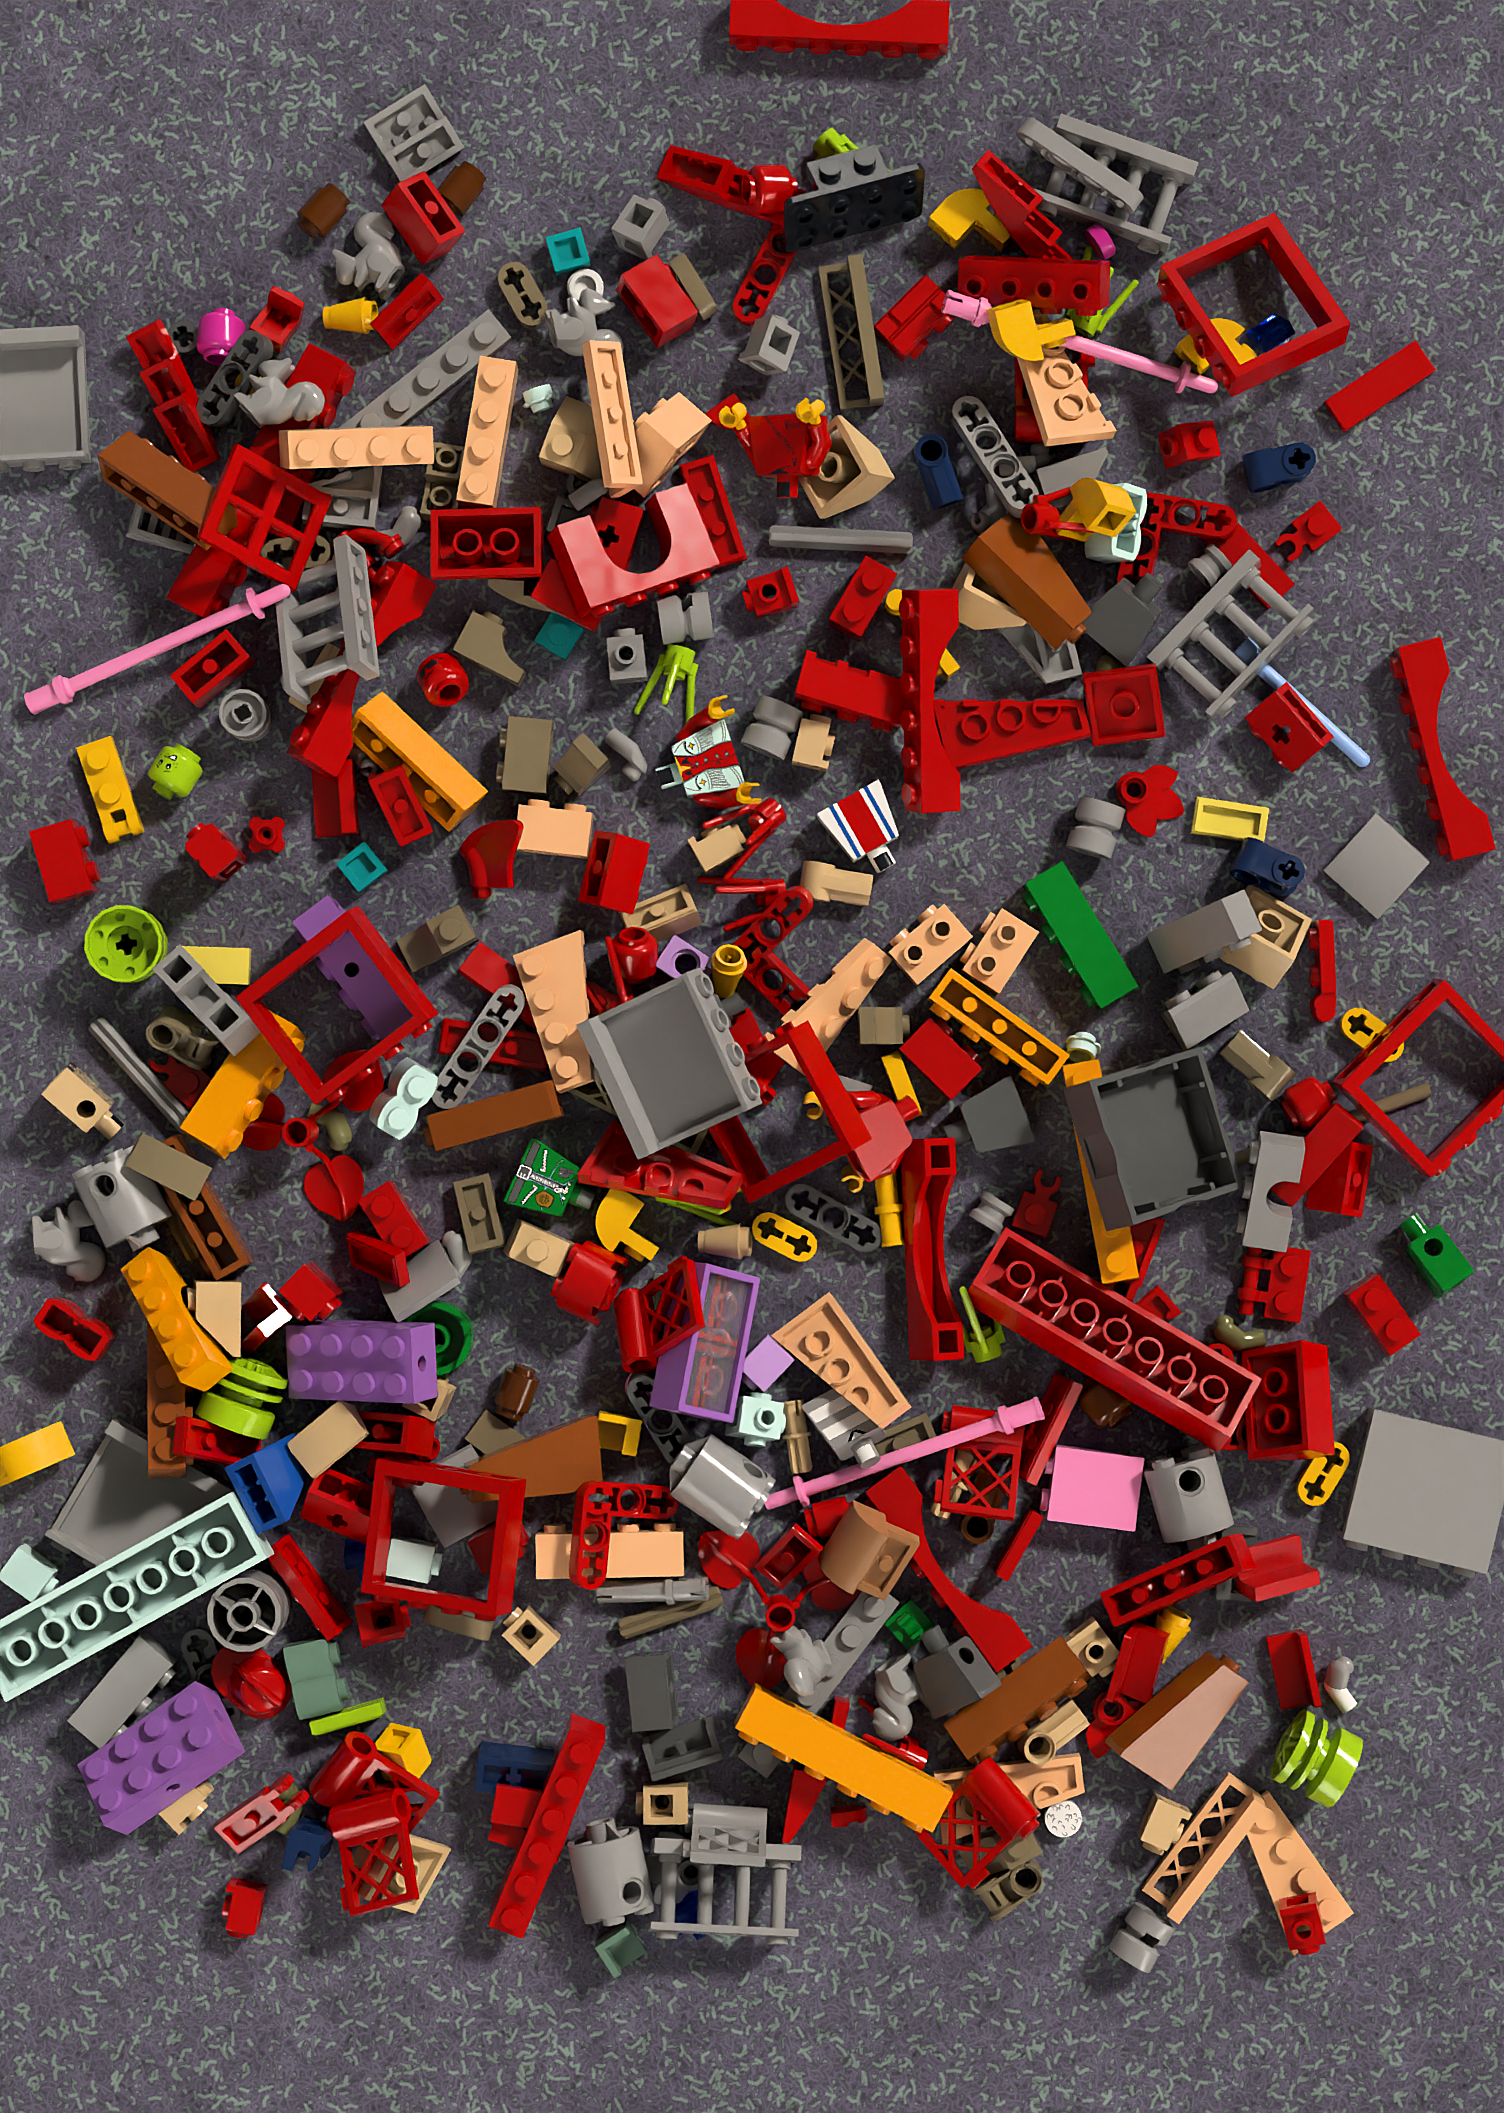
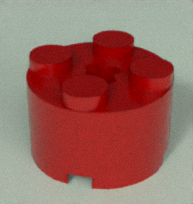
(589, 1281)

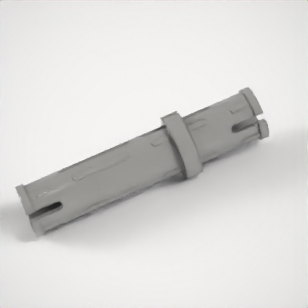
(654, 1590)

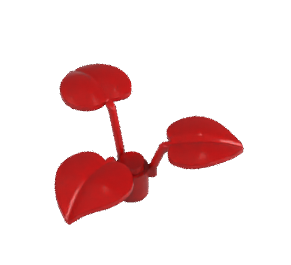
(334, 1183)
(726, 1564)

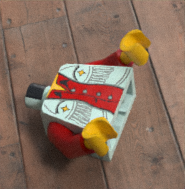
(708, 762)

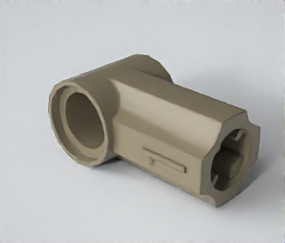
(1261, 1069)

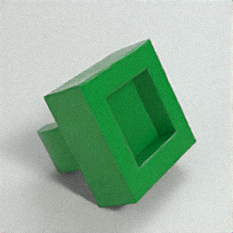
(909, 1623)

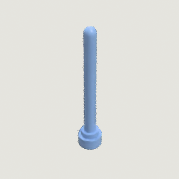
(1249, 651)

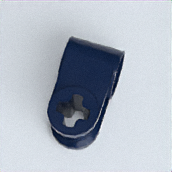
(1271, 466)
(1263, 867)

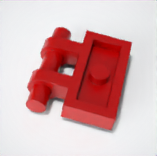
(1284, 1286)

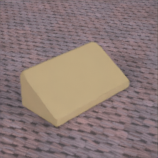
(665, 914)
(328, 1438)

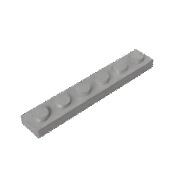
(433, 376)
(844, 1646)

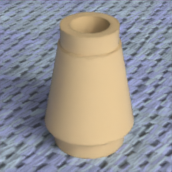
(726, 1241)

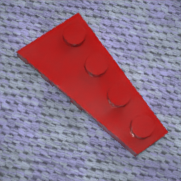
(995, 730)

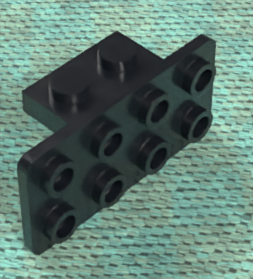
(851, 197)

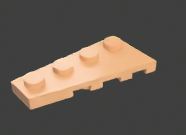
(1061, 400)
(837, 1000)
(558, 1001)
(841, 1357)
(1039, 1783)
(1291, 1867)

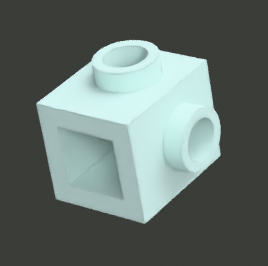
(757, 1420)

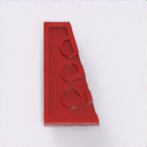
(663, 1174)

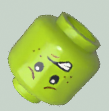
(175, 771)

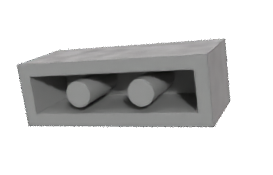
(1205, 933)
(124, 1691)

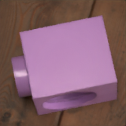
(677, 948)
(765, 1363)

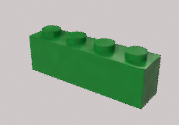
(1079, 936)

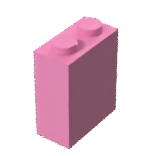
(1092, 1487)

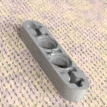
(1079, 165)
(991, 458)
(481, 1049)

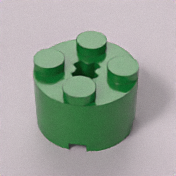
(456, 1330)

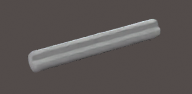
(840, 539)
(139, 1072)

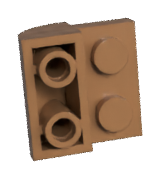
(867, 1552)

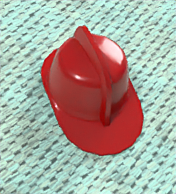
(251, 1682)

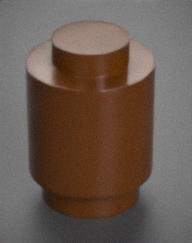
(462, 187)
(322, 211)
(516, 1392)

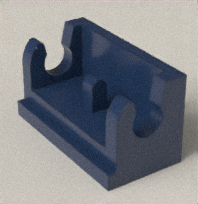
(511, 1766)
(308, 1839)

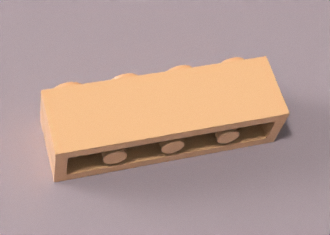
(487, 433)
(356, 447)
(631, 1551)

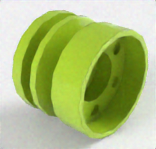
(109, 930)
(242, 1396)
(1324, 1762)

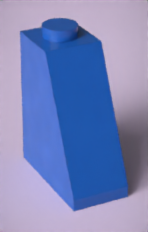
(268, 1484)

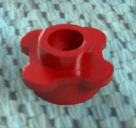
(259, 827)

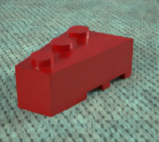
(849, 693)

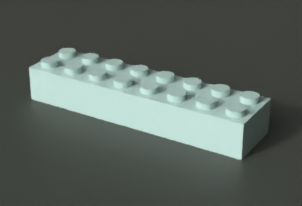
(127, 1593)

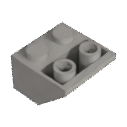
(1205, 1010)

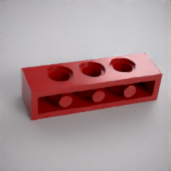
(1178, 1580)

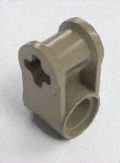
(184, 1039)
(1008, 1889)

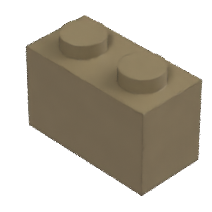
(526, 756)

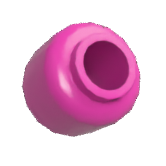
(218, 334)

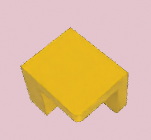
(619, 1432)
(405, 1748)

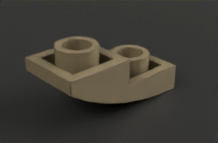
(442, 479)
(516, 590)
(167, 1166)

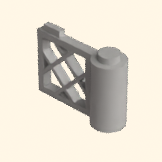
(721, 1825)

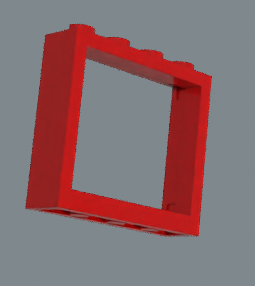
(1299, 275)
(390, 967)
(1386, 1042)
(832, 1095)
(505, 1545)

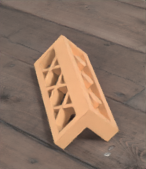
(612, 416)
(1215, 1855)

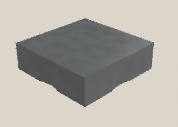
(1153, 1138)

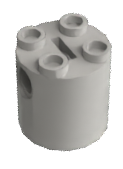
(121, 1201)
(719, 1484)
(1198, 1506)
(263, 1596)
(610, 1873)

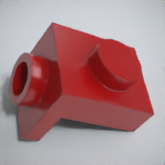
(279, 317)
(1189, 443)

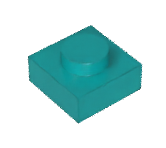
(568, 251)
(559, 635)
(362, 867)

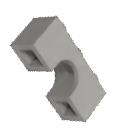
(206, 1000)
(1275, 1160)

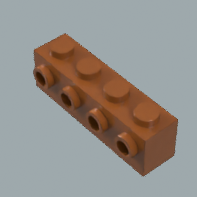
(161, 485)
(208, 1224)
(164, 1404)
(1023, 1697)

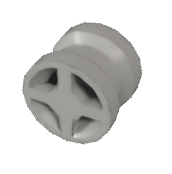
(1210, 566)
(991, 1212)

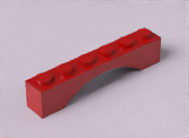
(915, 28)
(927, 626)
(326, 731)
(1460, 823)
(933, 1320)
(992, 1630)
(548, 1826)

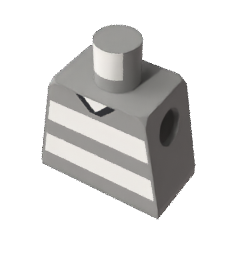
(845, 1428)

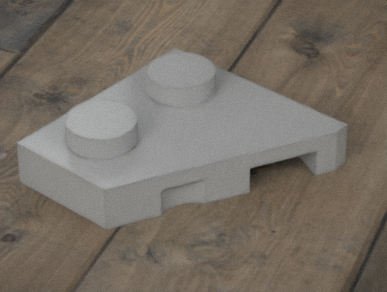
(353, 499)
(1045, 661)

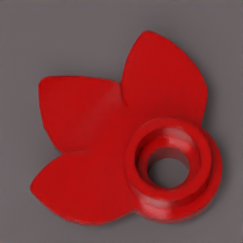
(1154, 801)
(1105, 1724)

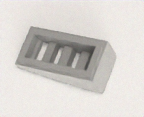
(148, 536)

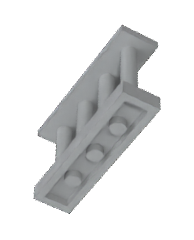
(1140, 160)
(1221, 601)
(355, 625)
(779, 1861)

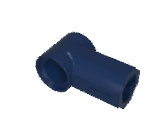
(939, 474)

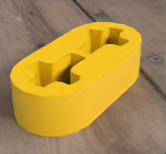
(1372, 1024)
(899, 1078)
(781, 1245)
(1329, 1480)

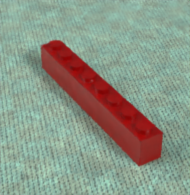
(212, 575)

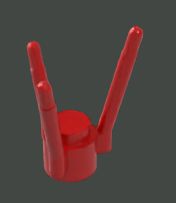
(1043, 518)
(763, 821)
(764, 891)
(623, 988)
(907, 1752)

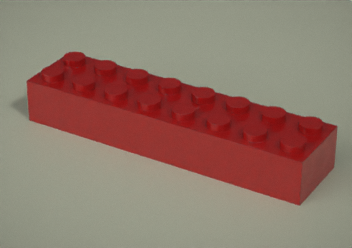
(1113, 1340)

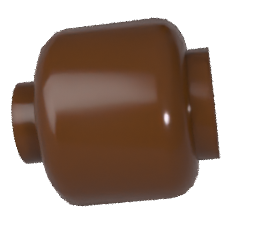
(1104, 1405)

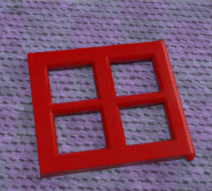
(264, 517)

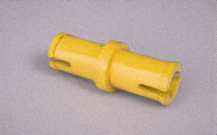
(889, 1211)

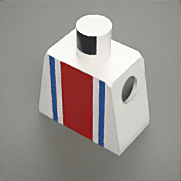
(863, 826)

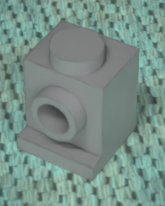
(640, 226)
(770, 345)
(629, 670)

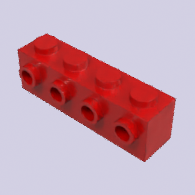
(1042, 281)

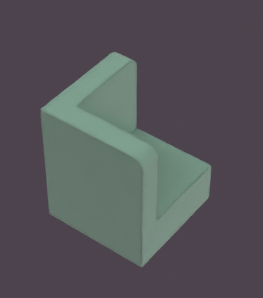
(619, 1947)

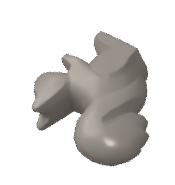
(377, 261)
(578, 325)
(274, 402)
(61, 1245)
(804, 1661)
(895, 1690)

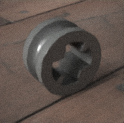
(191, 329)

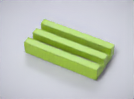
(348, 1716)

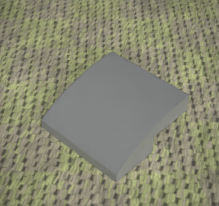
(413, 134)
(1376, 866)
(430, 1277)
(448, 1510)

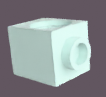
(413, 1559)
(29, 1573)

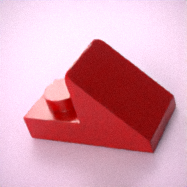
(788, 1556)

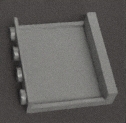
(43, 398)
(670, 1063)
(1426, 1493)
(120, 1505)

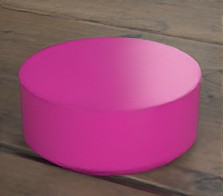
(1100, 242)

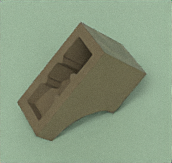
(484, 646)
(580, 766)
(437, 939)
(882, 1026)
(1014, 1855)

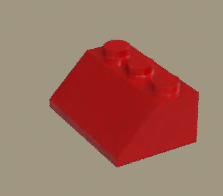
(487, 543)
(1291, 1404)

